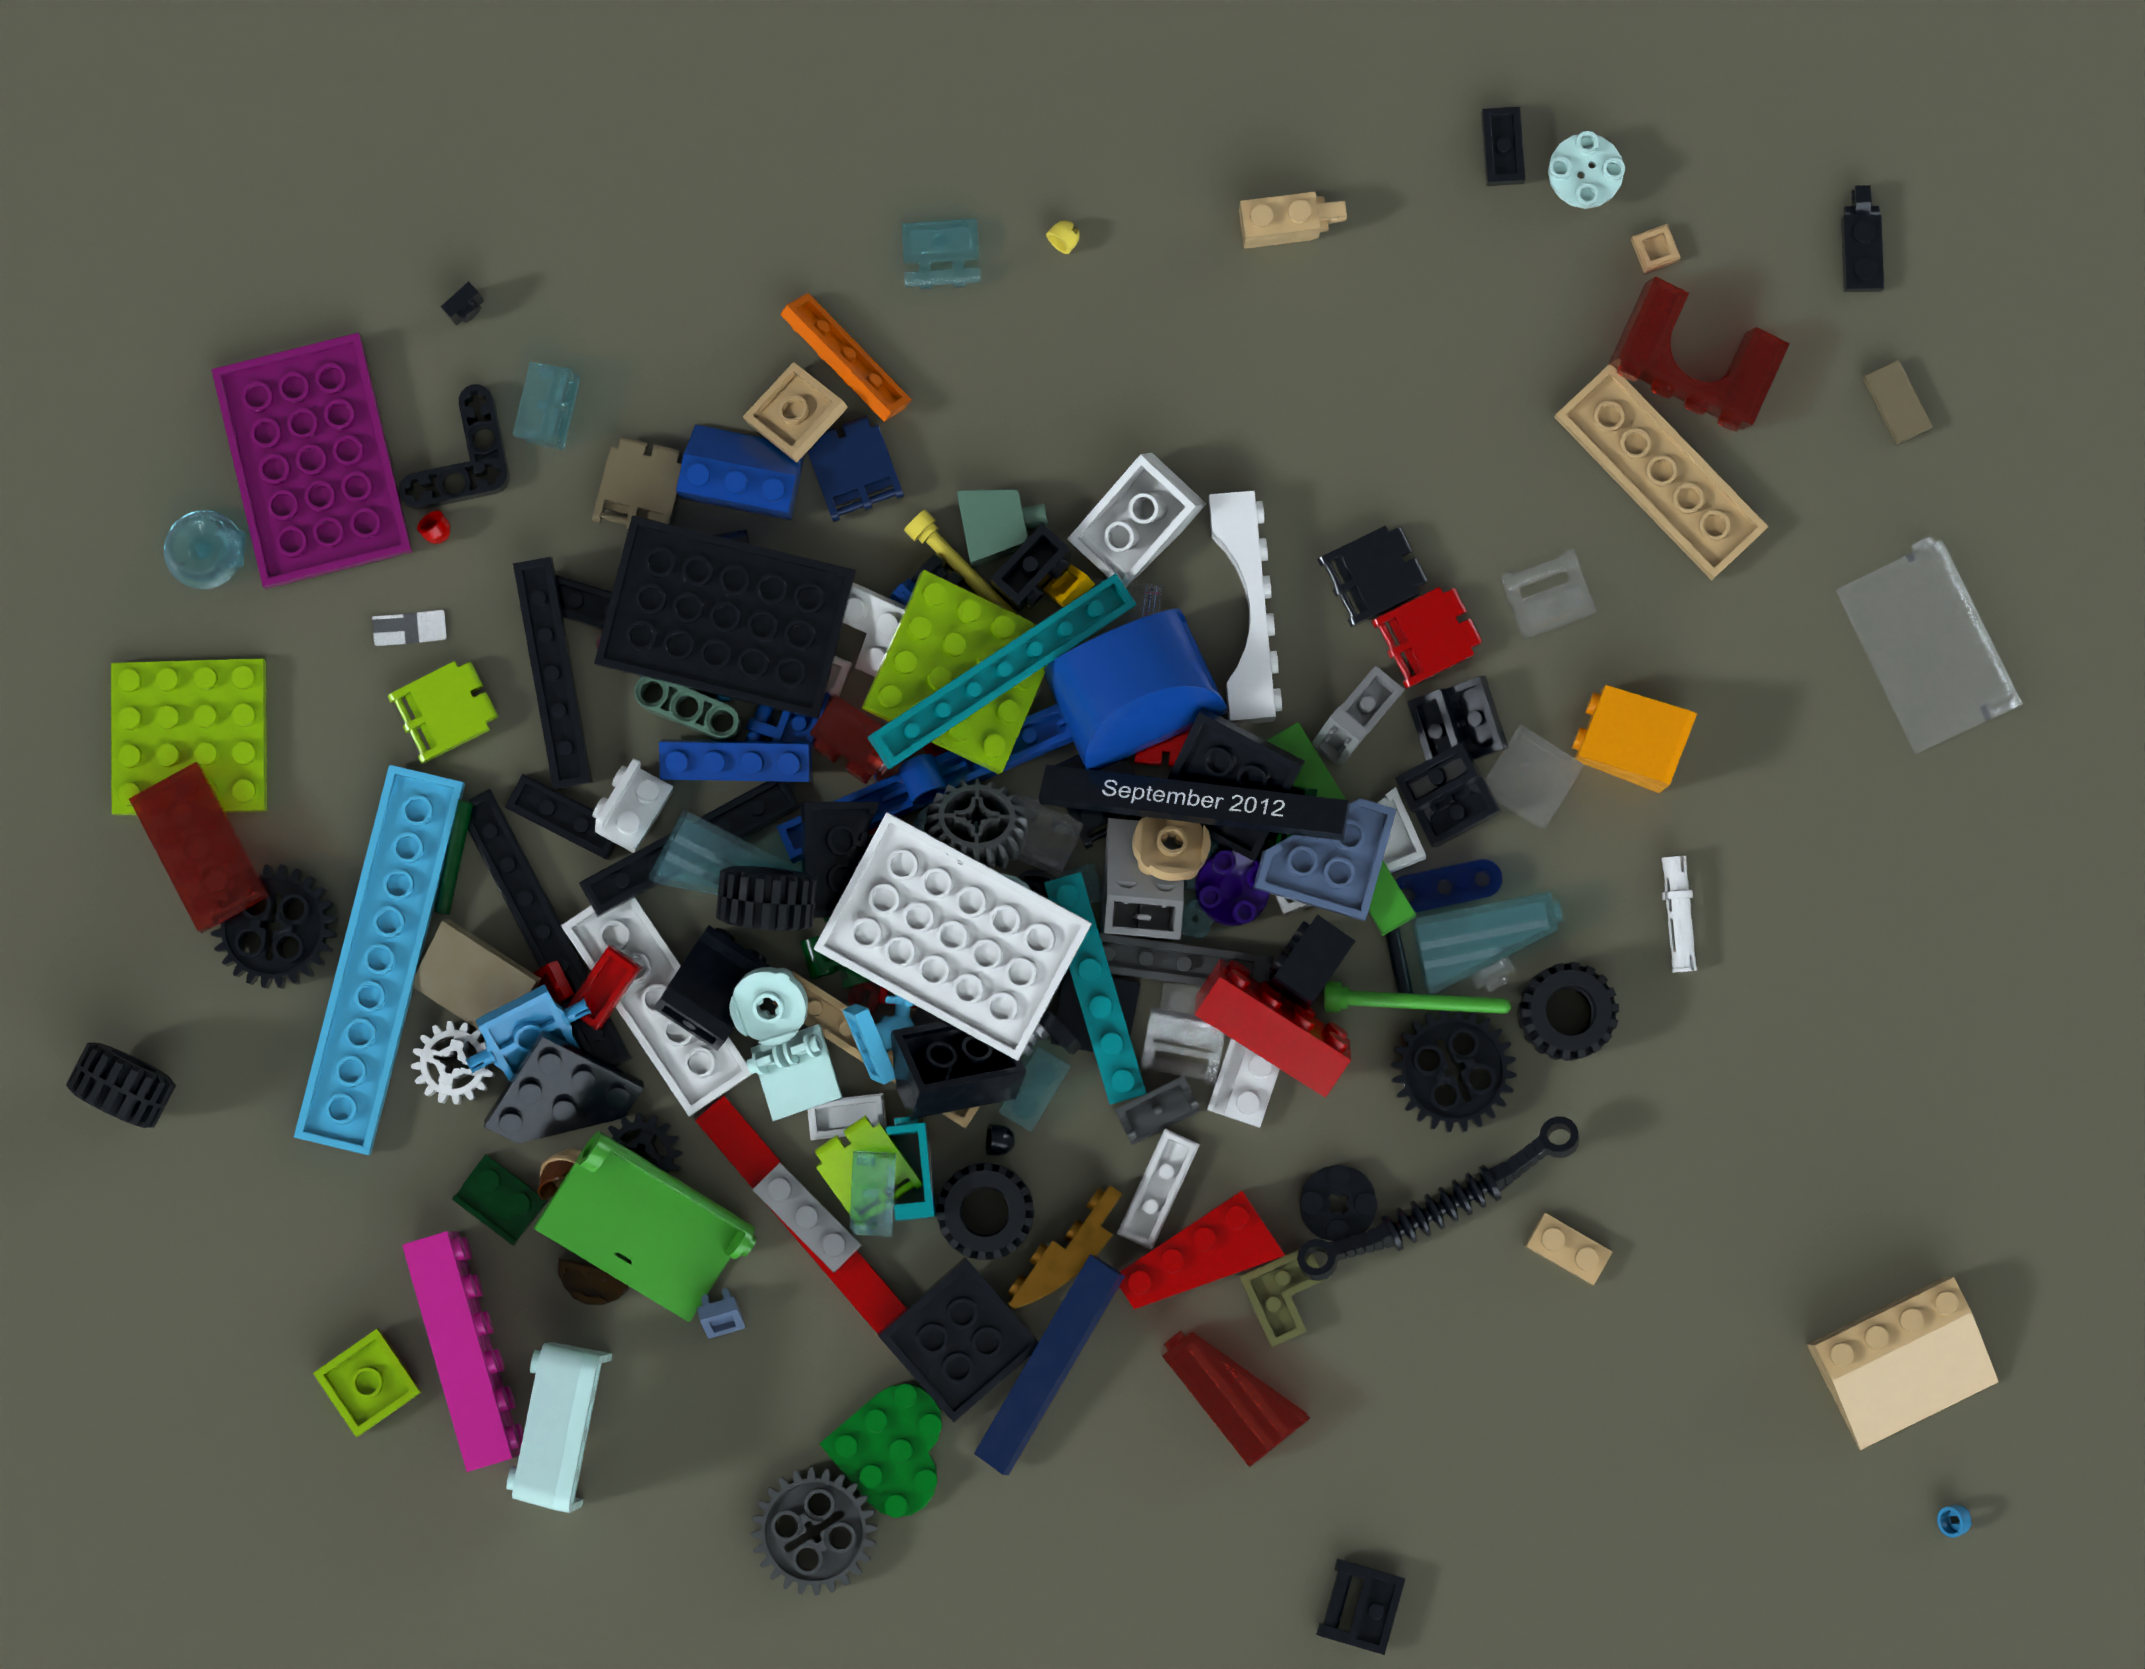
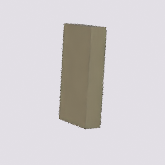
(1897, 402)

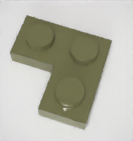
(1271, 1292)

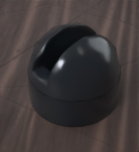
(999, 1140)

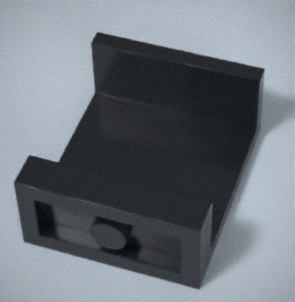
(704, 986)

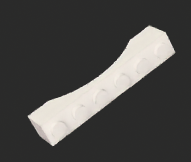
(1235, 530)

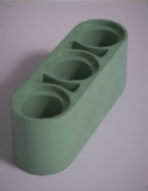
(704, 718)

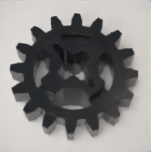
(648, 1138)

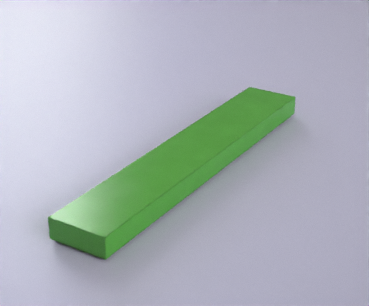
(1388, 905)

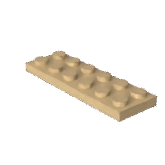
(1661, 472)

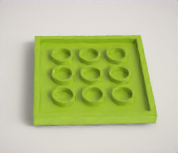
(936, 642)
(188, 714)

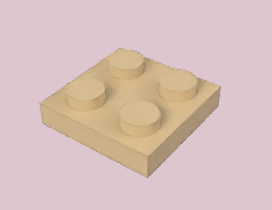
(795, 412)

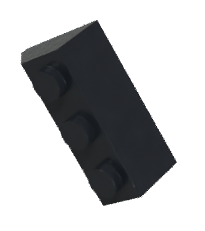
(950, 1070)

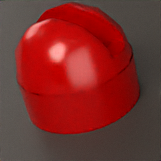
(434, 527)

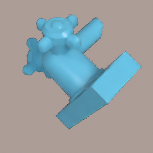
(875, 1039)

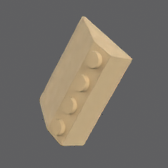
(1904, 1361)

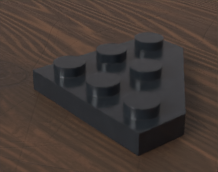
(560, 1092)

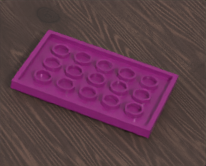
(311, 460)

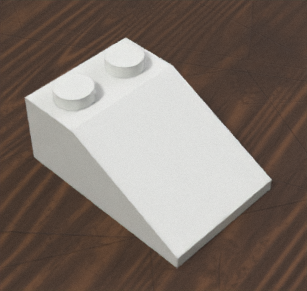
(1136, 519)

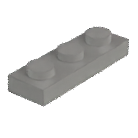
(807, 1217)

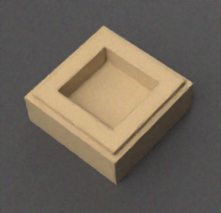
(1655, 248)

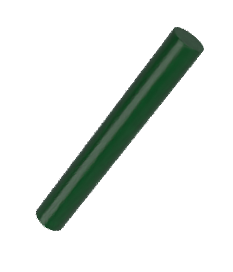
(453, 857)

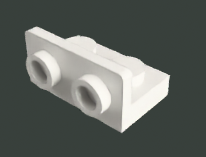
(631, 806)

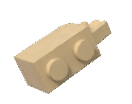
(1287, 218)

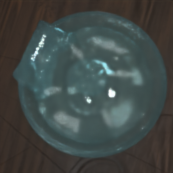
(204, 549)

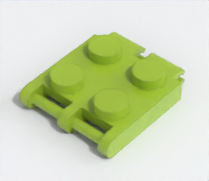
(445, 709)
(838, 1159)

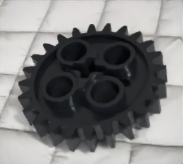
(308, 930)
(1421, 1084)

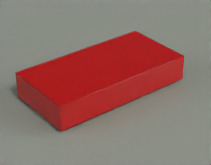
(606, 985)

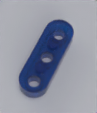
(1462, 884)

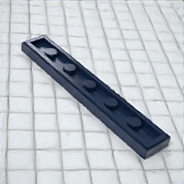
(1049, 1364)

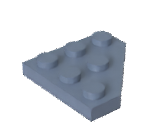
(1329, 871)

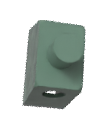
(996, 523)

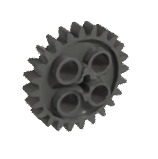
(795, 1501)

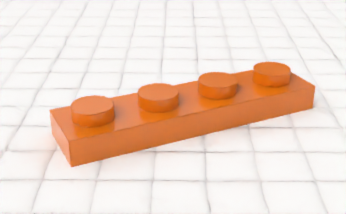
(845, 357)

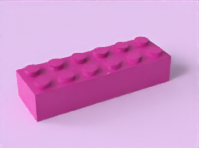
(463, 1349)

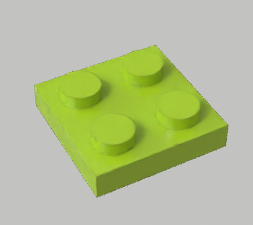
(367, 1382)

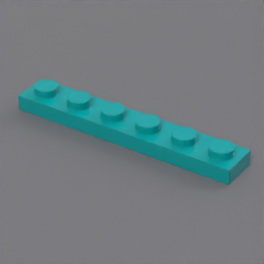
(1099, 997)

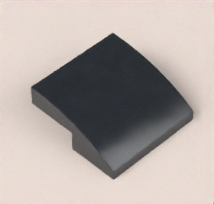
(1456, 716)
(1448, 795)

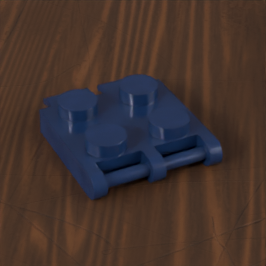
(854, 468)

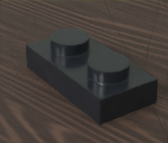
(1503, 146)

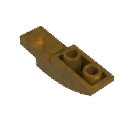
(1059, 1265)

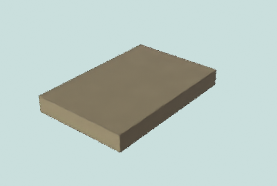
(470, 974)

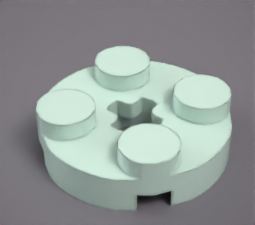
(778, 986)

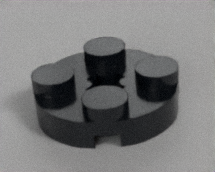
(1338, 1180)

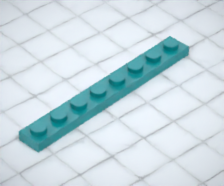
(1001, 671)

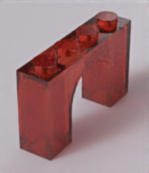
(1647, 355)

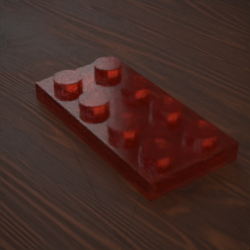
(198, 847)

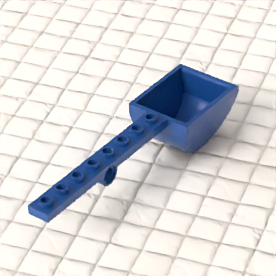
(1110, 701)

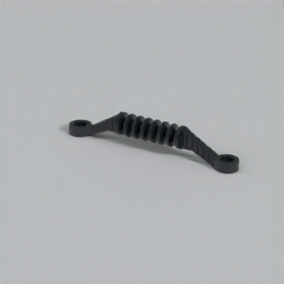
(1491, 1182)

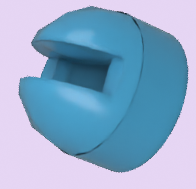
(1954, 1529)

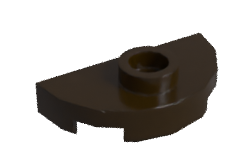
(589, 1283)

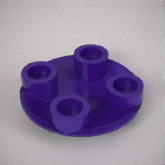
(1227, 889)

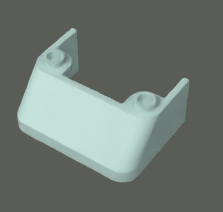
(556, 1426)

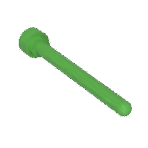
(1341, 997)

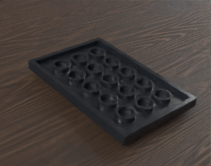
(725, 617)

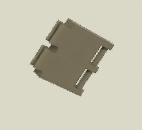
(638, 483)

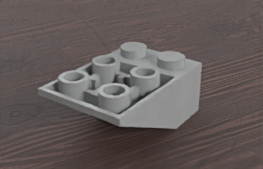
(1136, 901)

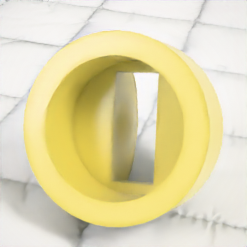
(1063, 236)

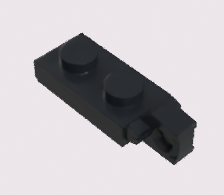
(1862, 243)

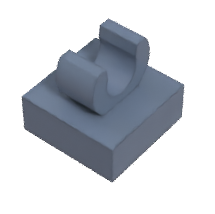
(720, 1316)

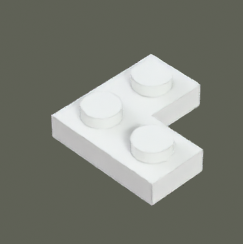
(876, 617)

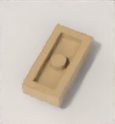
(1568, 1249)

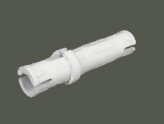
(1679, 913)

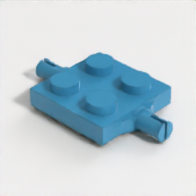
(517, 1025)

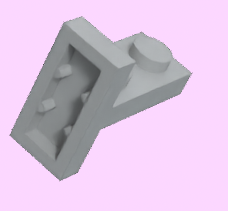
(1357, 716)

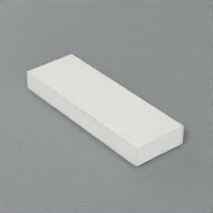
(1158, 1189)

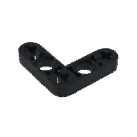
(479, 459)

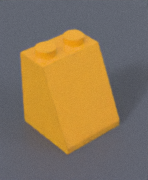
(1633, 737)

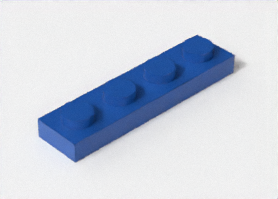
(735, 760)

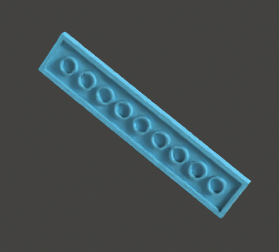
(379, 961)

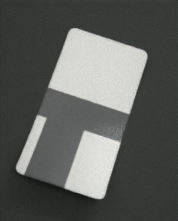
(409, 628)

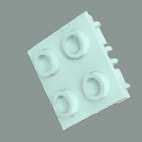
(795, 1073)

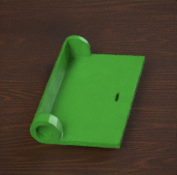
(626, 1209)

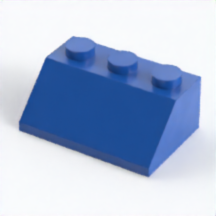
(739, 473)

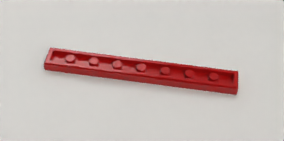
(754, 1162)

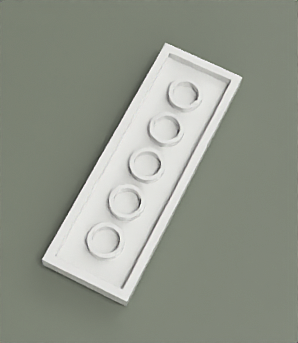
(687, 1064)

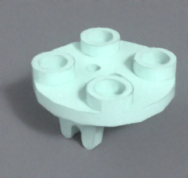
(1598, 182)

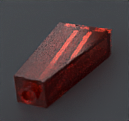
(1238, 1402)

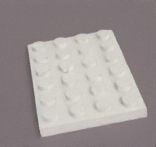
(952, 936)

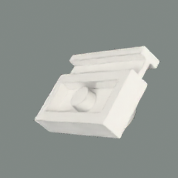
(1243, 1085)

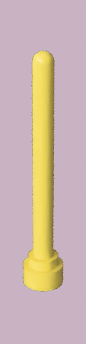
(924, 530)

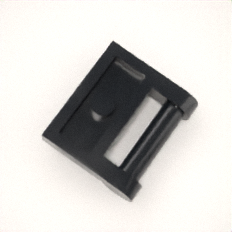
(1373, 1611)

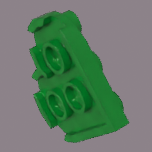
(888, 1449)

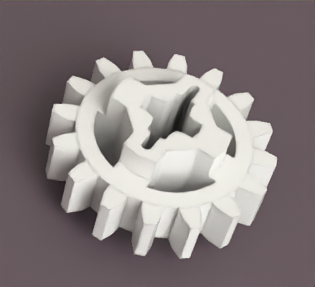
(448, 1080)

